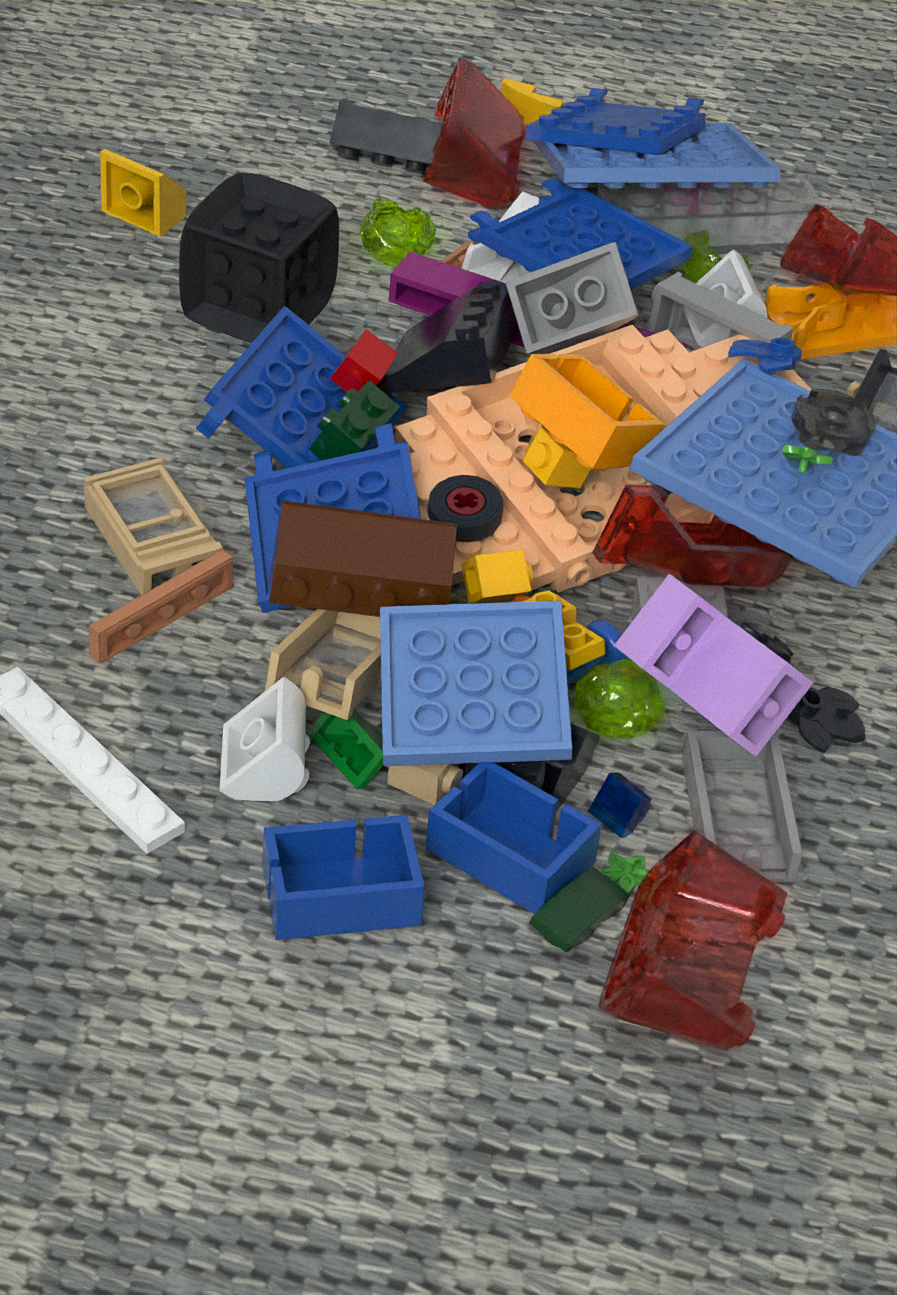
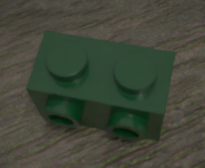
(354, 424)

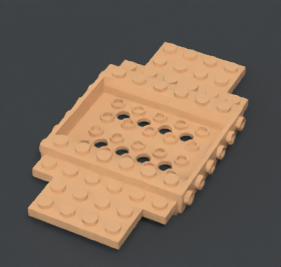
(479, 432)

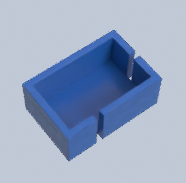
(504, 834)
(325, 891)

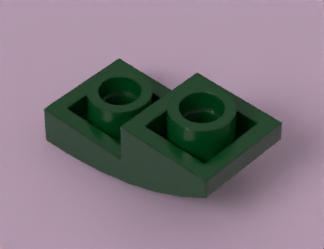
(578, 909)

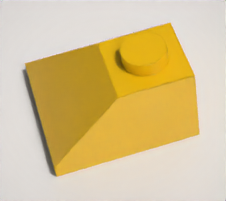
(140, 194)

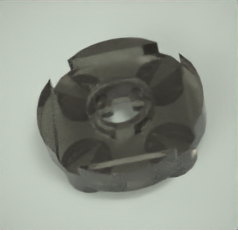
(833, 422)

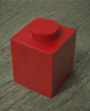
(364, 361)

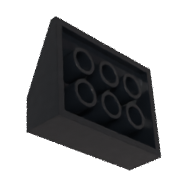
(456, 343)

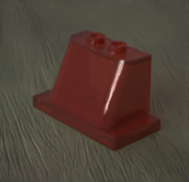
(712, 553)

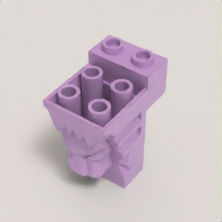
(713, 665)

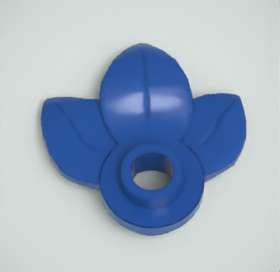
(773, 356)

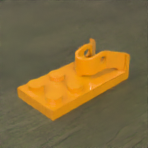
(833, 321)

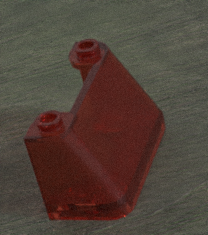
(476, 140)
(840, 257)
(692, 945)

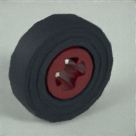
(469, 503)

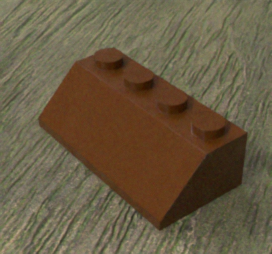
(359, 560)

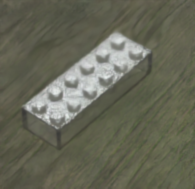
(733, 216)

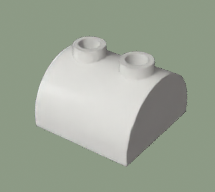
(734, 282)
(266, 746)

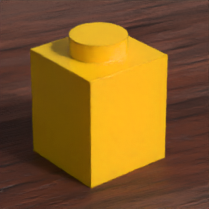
(497, 576)

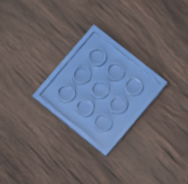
(474, 683)

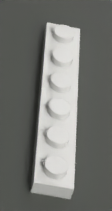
(87, 763)

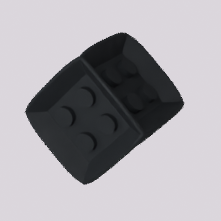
(254, 252)

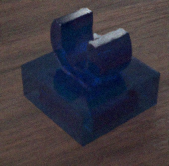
(620, 805)

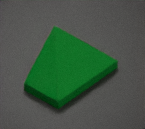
(350, 745)

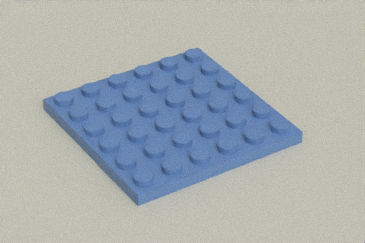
(711, 155)
(731, 463)

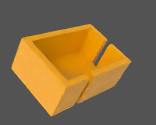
(584, 410)

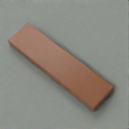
(160, 606)

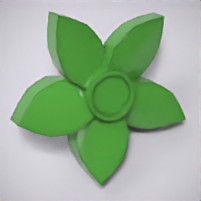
(804, 455)
(626, 872)

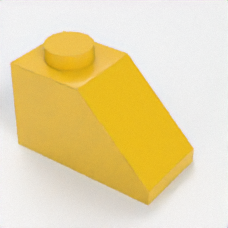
(553, 462)

